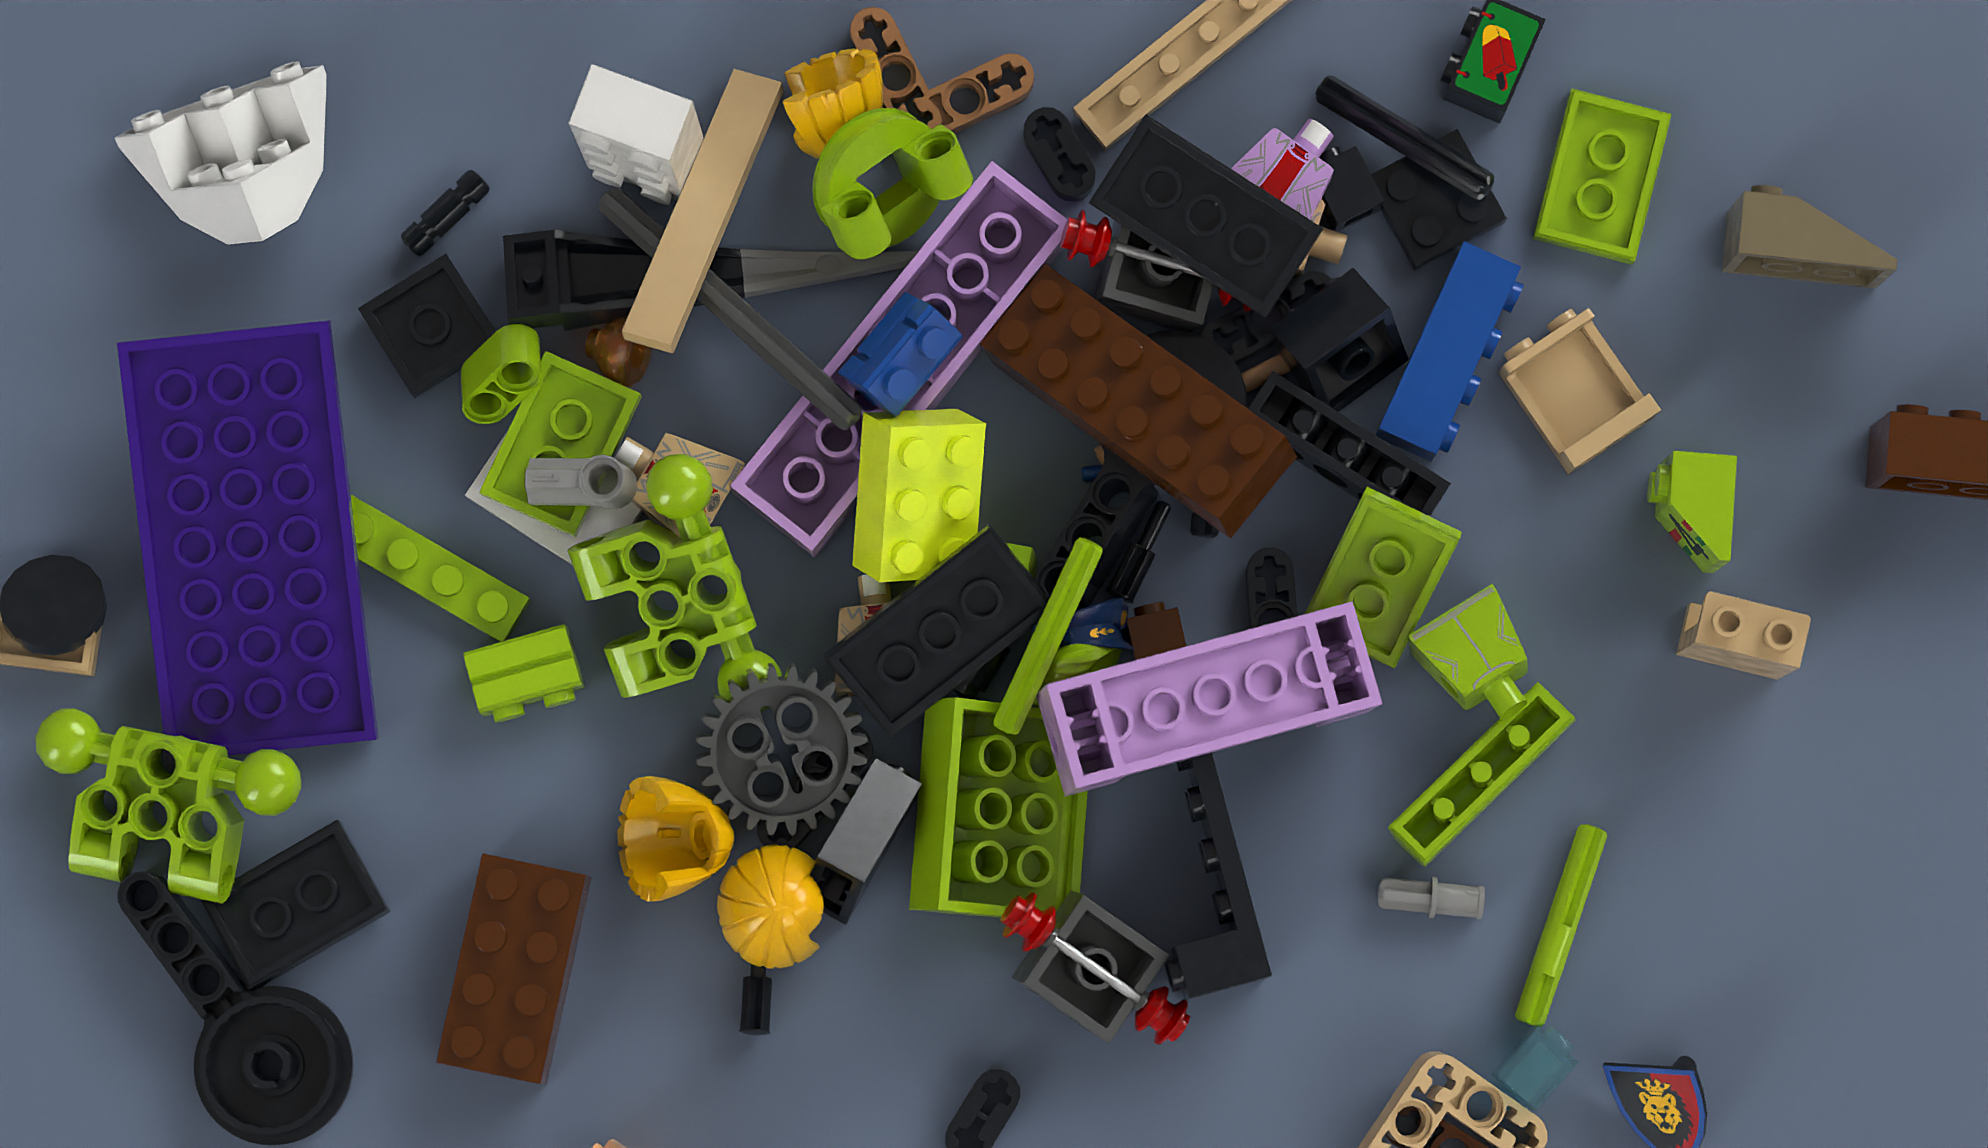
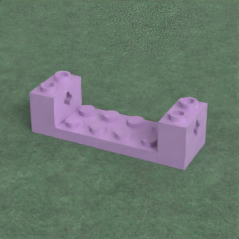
(1208, 697)

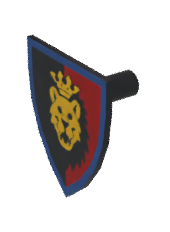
(1661, 1101)

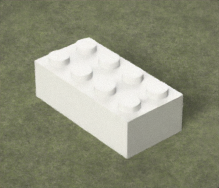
(636, 134)

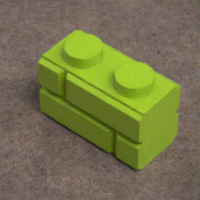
(524, 672)

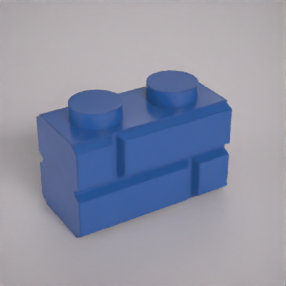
(900, 354)

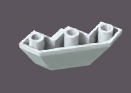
(239, 156)

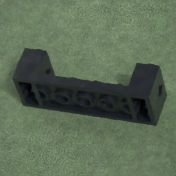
(1233, 956)

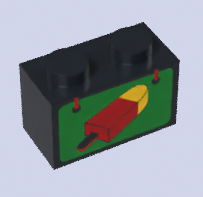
(1493, 58)

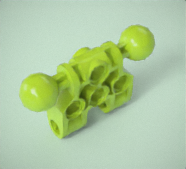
(610, 565)
(108, 843)

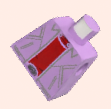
(1290, 166)

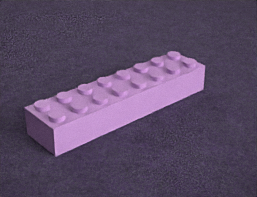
(971, 275)

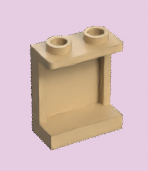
(1575, 390)
(1744, 635)

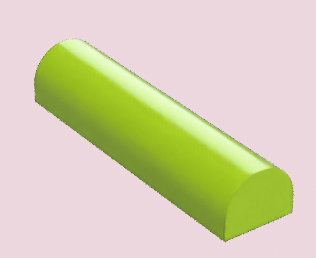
(1480, 776)

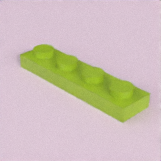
(436, 573)

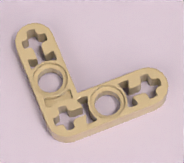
(1453, 1100)

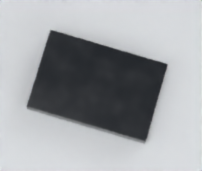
(296, 905)

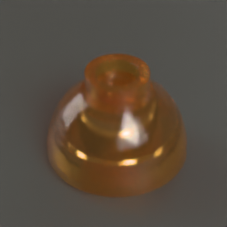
(615, 357)

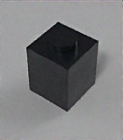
(1351, 191)

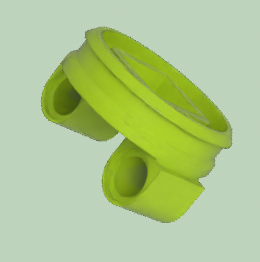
(930, 169)

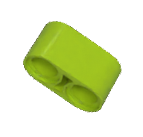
(500, 374)

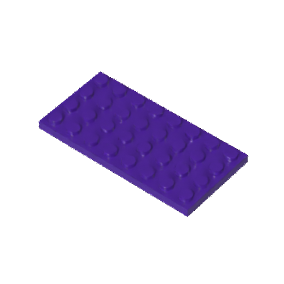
(248, 538)

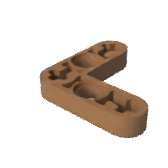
(937, 100)

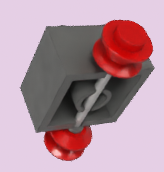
(1139, 276)
(1092, 967)

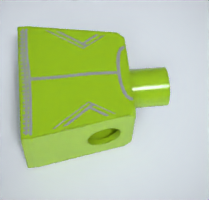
(1474, 653)

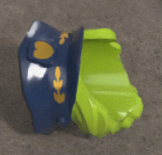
(1090, 642)

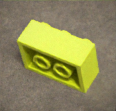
(916, 490)

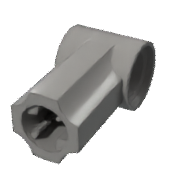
(576, 482)

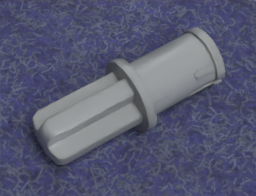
(1431, 897)

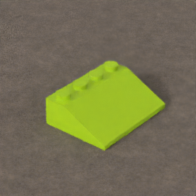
(991, 815)

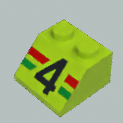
(1696, 504)

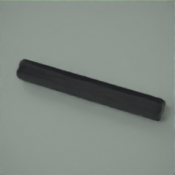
(1405, 137)

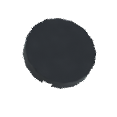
(52, 604)

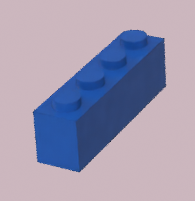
(1449, 351)

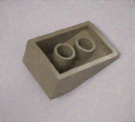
(1795, 241)

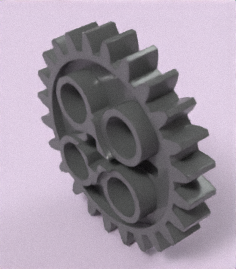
(738, 766)

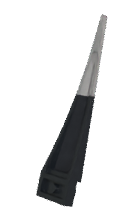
(595, 278)

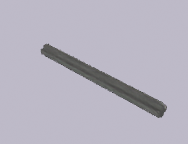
(741, 318)

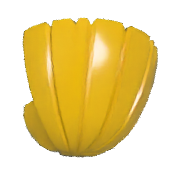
(831, 94)
(670, 837)
(771, 906)

